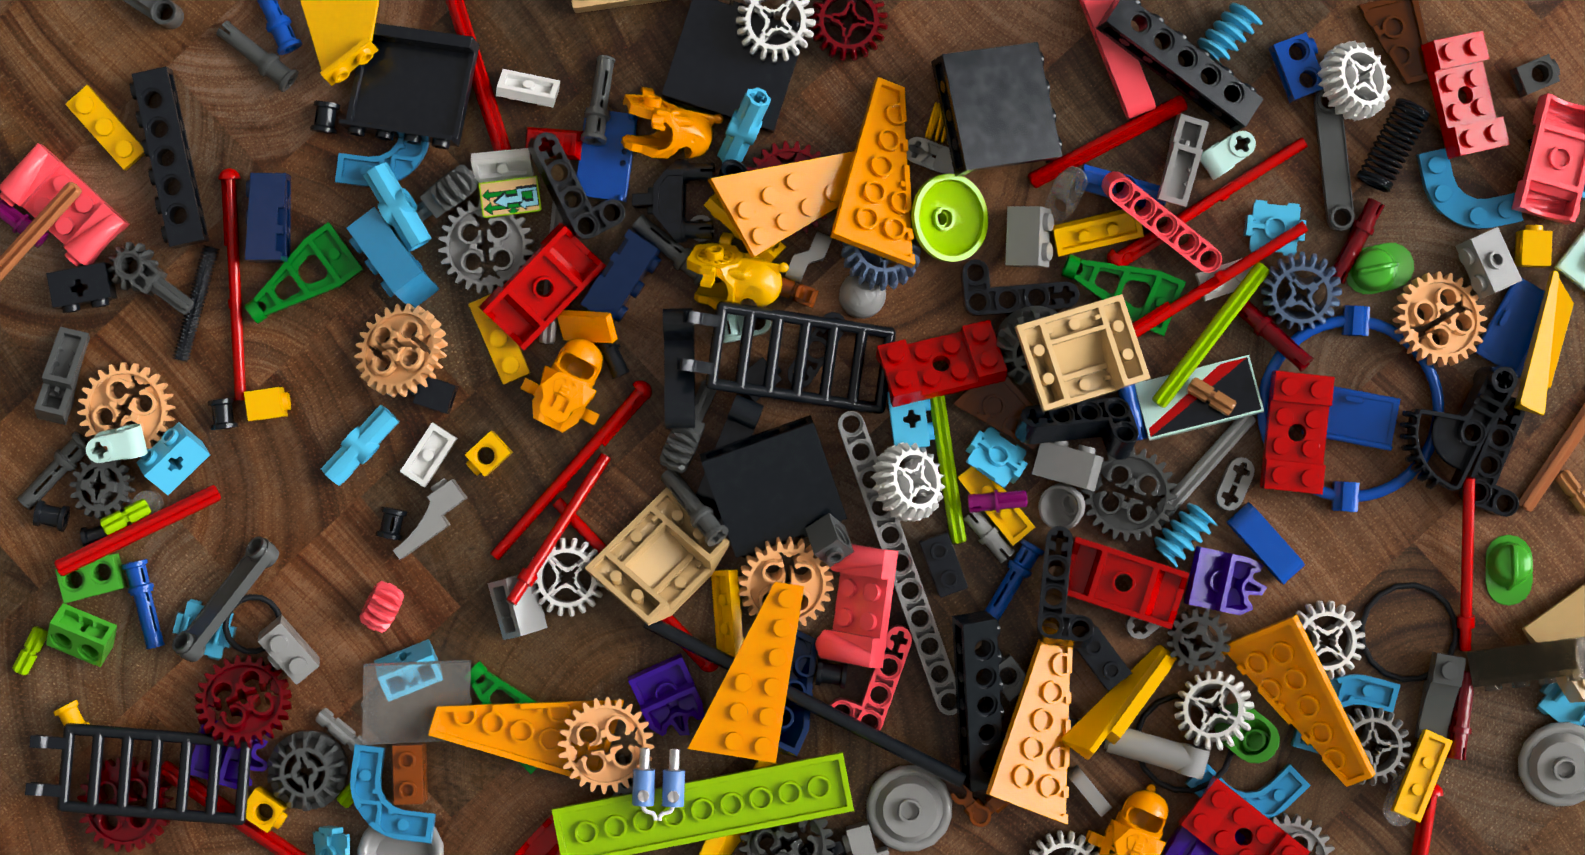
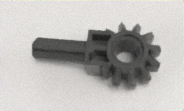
(447, 192)
(147, 277)
(683, 442)

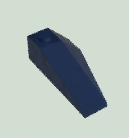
(796, 719)

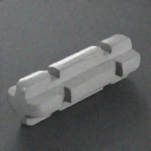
(338, 729)

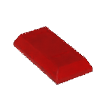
(568, 139)

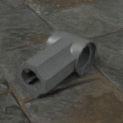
(155, 8)

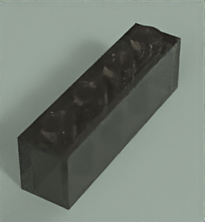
(1528, 662)

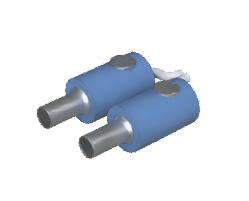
(672, 787)

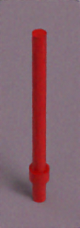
(528, 575)
(1466, 619)

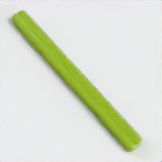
(1210, 335)
(947, 468)

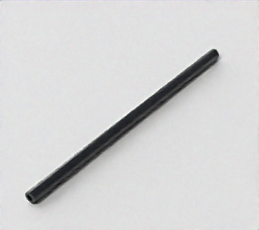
(818, 707)

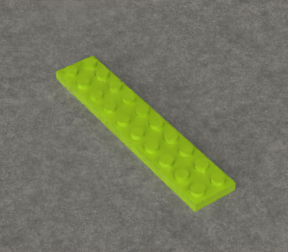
(711, 809)

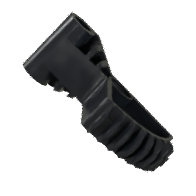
(1484, 403)

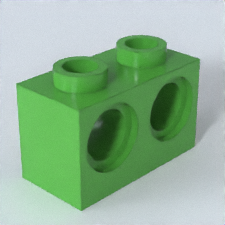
(92, 582)
(81, 635)

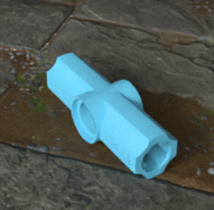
(744, 125)
(397, 206)
(360, 445)

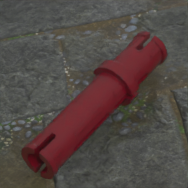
(1358, 236)
(1265, 327)
(1460, 721)

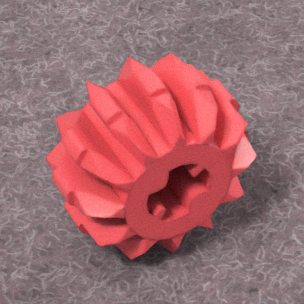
(381, 606)

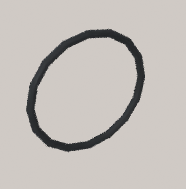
(1371, 661)
(1220, 773)

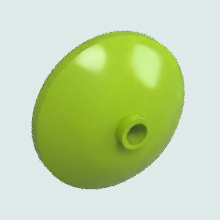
(961, 216)

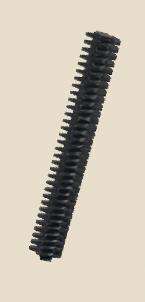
(198, 296)

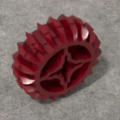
(862, 24)

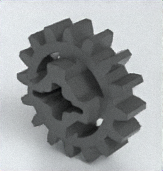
(102, 499)
(1211, 643)

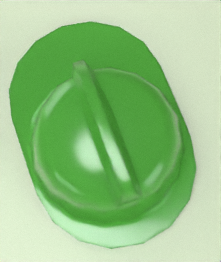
(1381, 268)
(1508, 570)
(1258, 743)

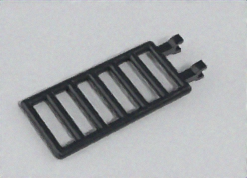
(796, 392)
(151, 810)

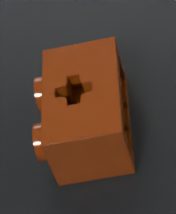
(410, 773)

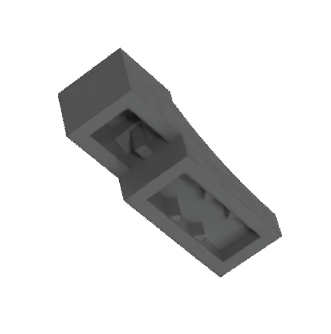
(61, 376)
(1440, 693)

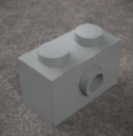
(1029, 236)
(1488, 263)
(1068, 465)
(518, 619)
(288, 650)

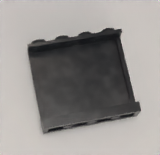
(716, 70)
(413, 87)
(996, 107)
(772, 485)

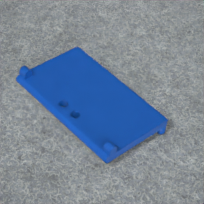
(607, 168)
(1510, 340)
(1362, 421)

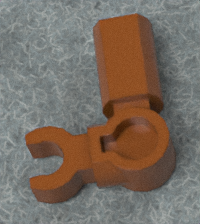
(801, 293)
(977, 811)

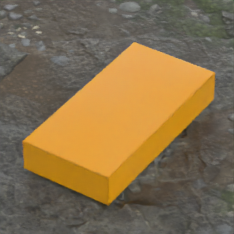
(587, 325)

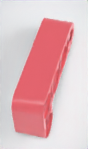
(879, 678)

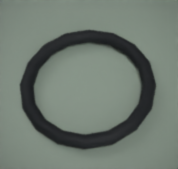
(231, 641)

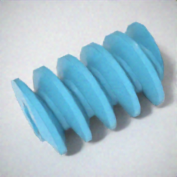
(1228, 31)
(1183, 533)

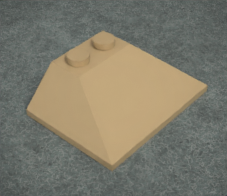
(1082, 353)
(657, 560)

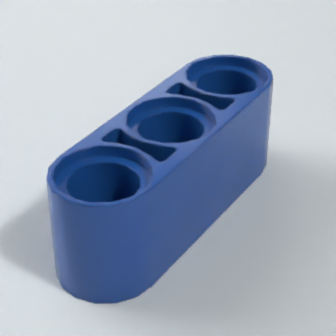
(1265, 543)

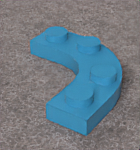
(402, 160)
(1454, 203)
(1358, 690)
(1269, 799)
(374, 806)

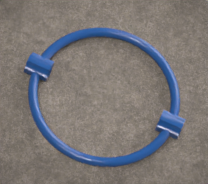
(1356, 322)

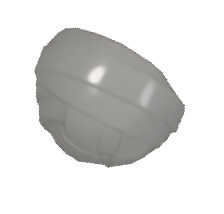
(859, 299)
(1061, 506)

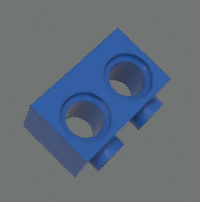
(1290, 69)

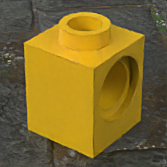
(1533, 247)
(267, 403)
(500, 450)
(263, 796)

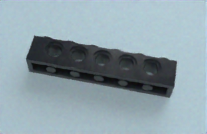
(1164, 62)
(143, 87)
(967, 632)

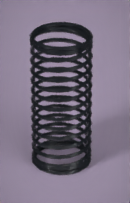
(1375, 180)

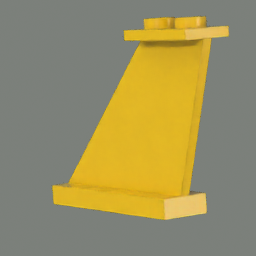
(341, 34)

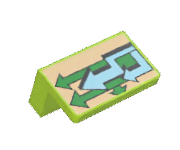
(510, 196)

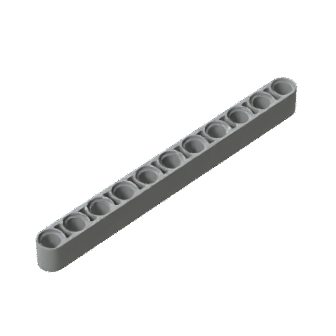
(909, 574)

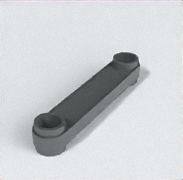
(1333, 163)
(192, 642)

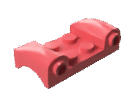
(1555, 162)
(88, 221)
(861, 608)

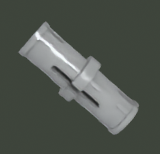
(989, 536)

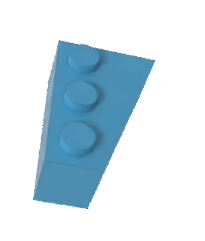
(391, 259)

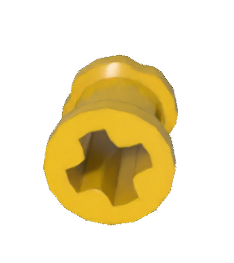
(70, 714)

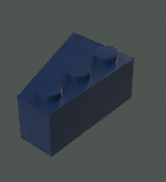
(268, 218)
(622, 276)

